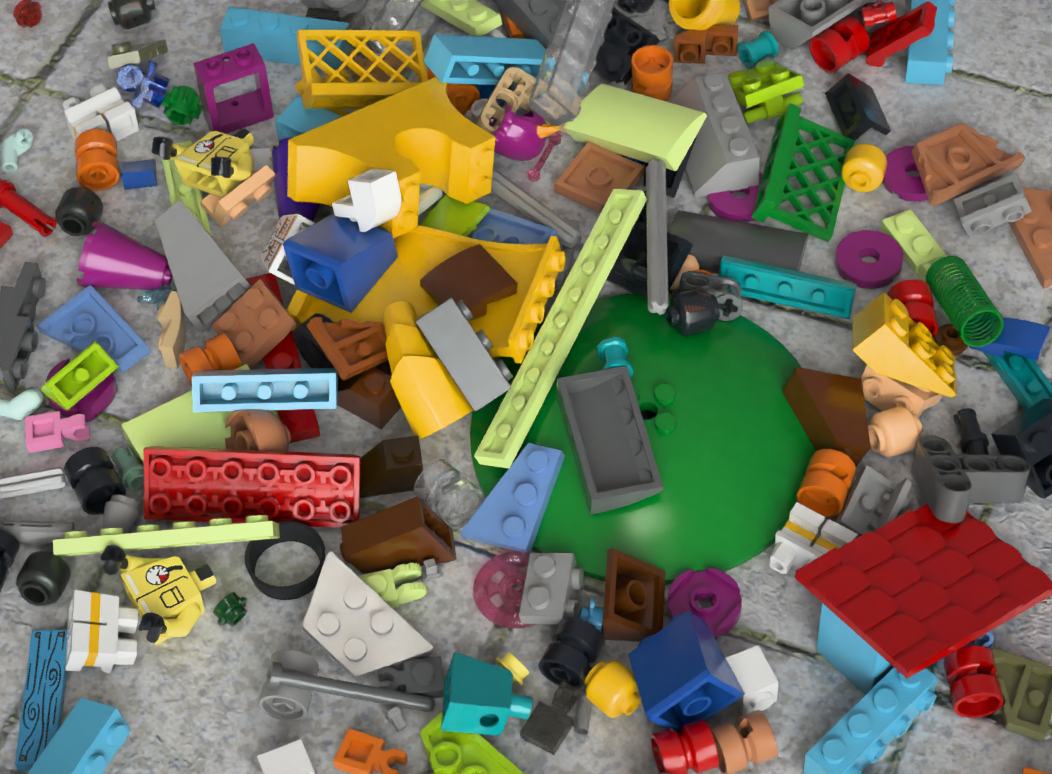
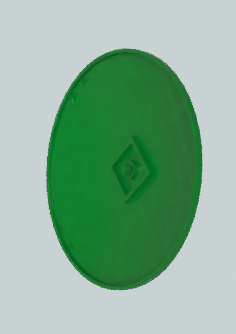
(718, 437)

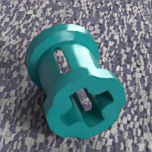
(757, 49)
(613, 354)

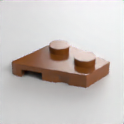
(350, 344)

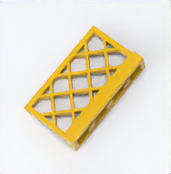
(356, 94)

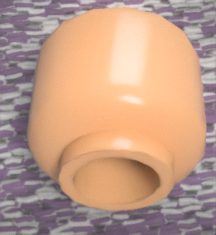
(894, 431)

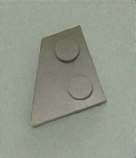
(124, 53)
(1025, 693)

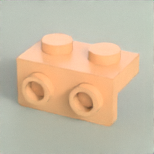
(238, 200)
(890, 393)

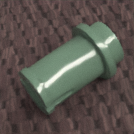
(129, 467)

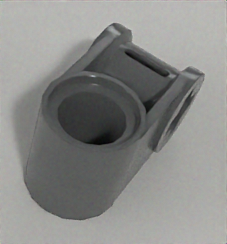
(717, 286)

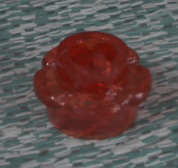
(27, 13)

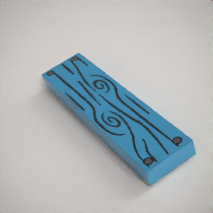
(42, 695)

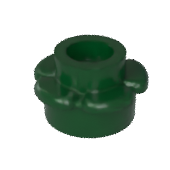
(230, 609)

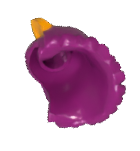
(521, 135)

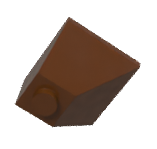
(370, 395)

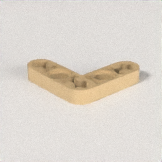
(515, 98)

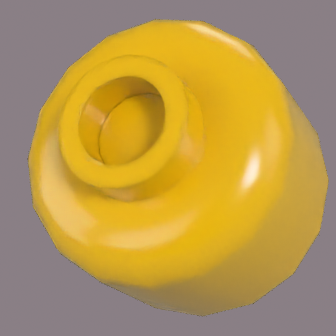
(864, 168)
(612, 689)

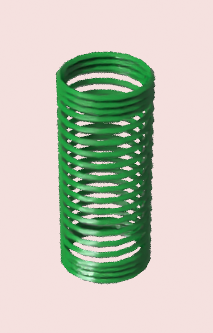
(950, 306)

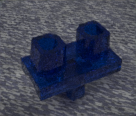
(146, 85)

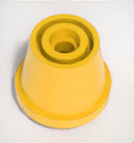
(704, 13)

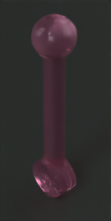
(554, 139)

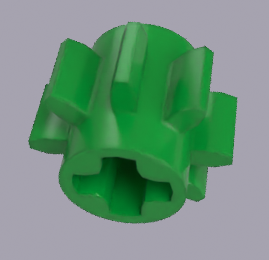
(182, 105)

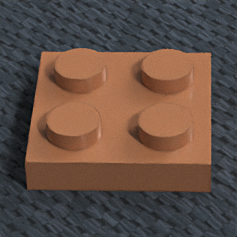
(595, 175)
(255, 323)

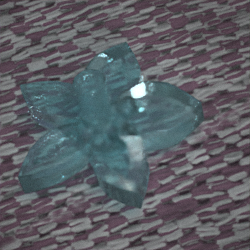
(156, 296)

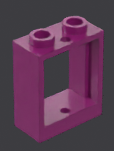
(240, 110)

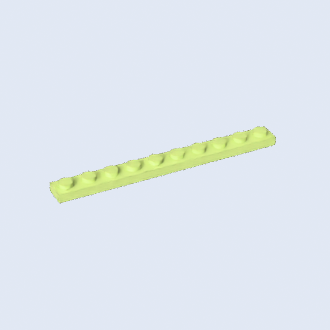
(560, 329)

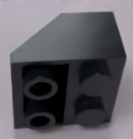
(1031, 438)

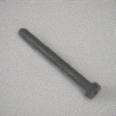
(278, 676)

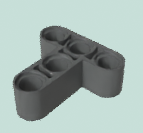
(955, 480)

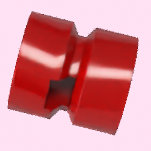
(839, 44)
(918, 300)
(973, 682)
(689, 749)

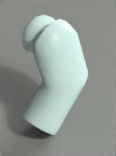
(13, 148)
(21, 405)

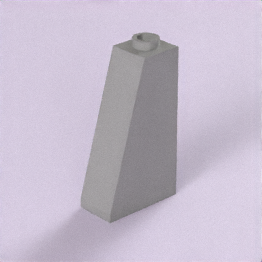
(200, 269)

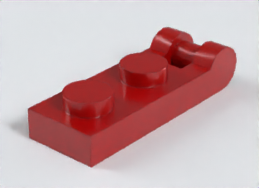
(876, 13)
(901, 33)

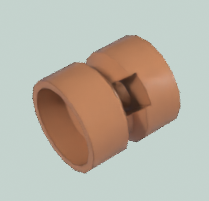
(744, 742)

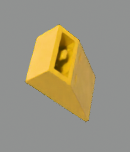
(901, 348)

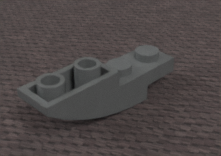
(16, 321)

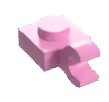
(49, 430)

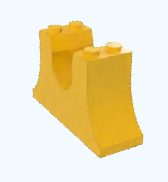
(405, 133)

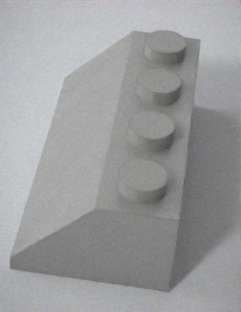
(800, 20)
(723, 148)

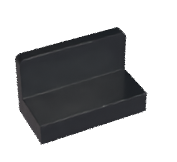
(856, 107)

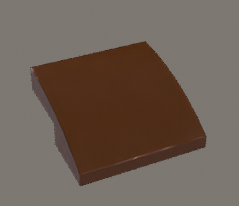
(470, 277)

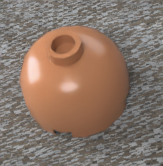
(256, 431)

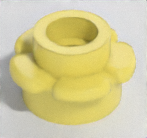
(511, 663)

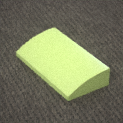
(636, 125)
(178, 426)

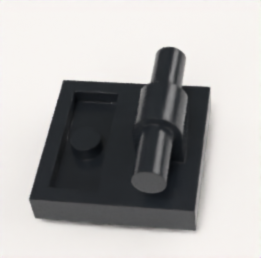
(620, 42)
(631, 265)

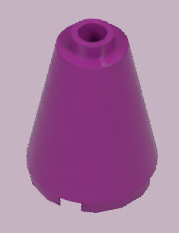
(121, 262)

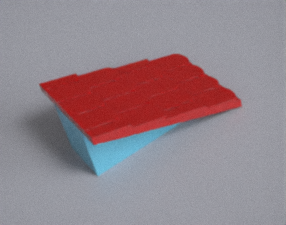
(916, 594)

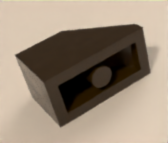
(391, 467)

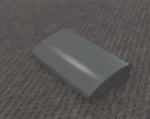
(717, 237)
(608, 439)

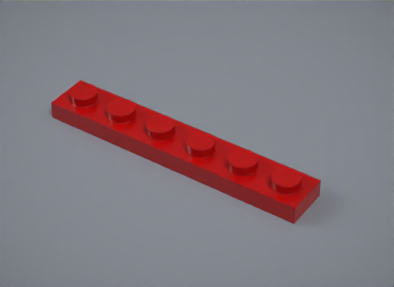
(300, 422)

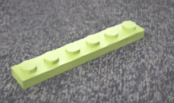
(182, 535)

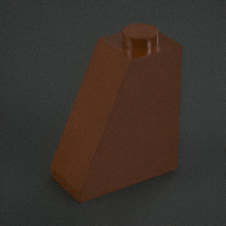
(830, 411)
(397, 537)

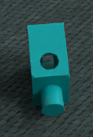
(480, 697)

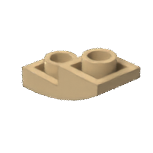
(174, 330)

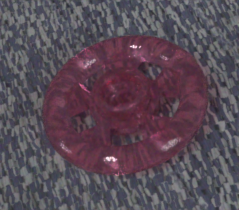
(486, 588)

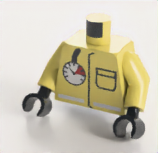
(212, 163)
(161, 591)

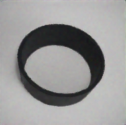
(288, 532)

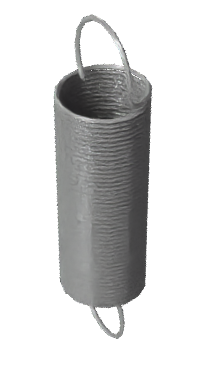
(582, 715)

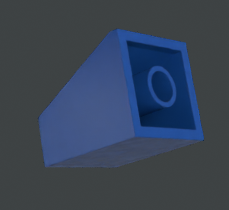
(338, 260)
(683, 674)

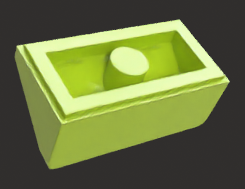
(79, 376)

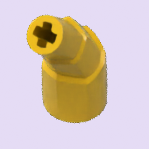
(419, 376)

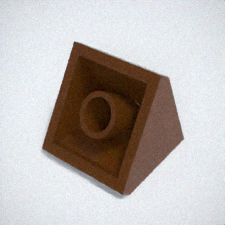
(632, 598)

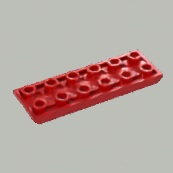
(246, 483)

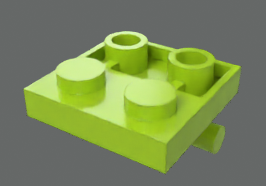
(765, 87)

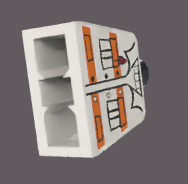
(274, 253)

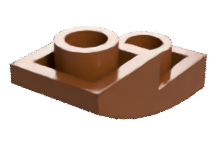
(695, 44)

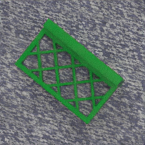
(777, 171)

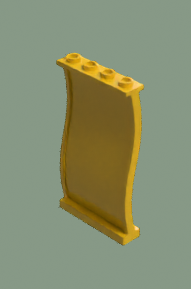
(508, 321)

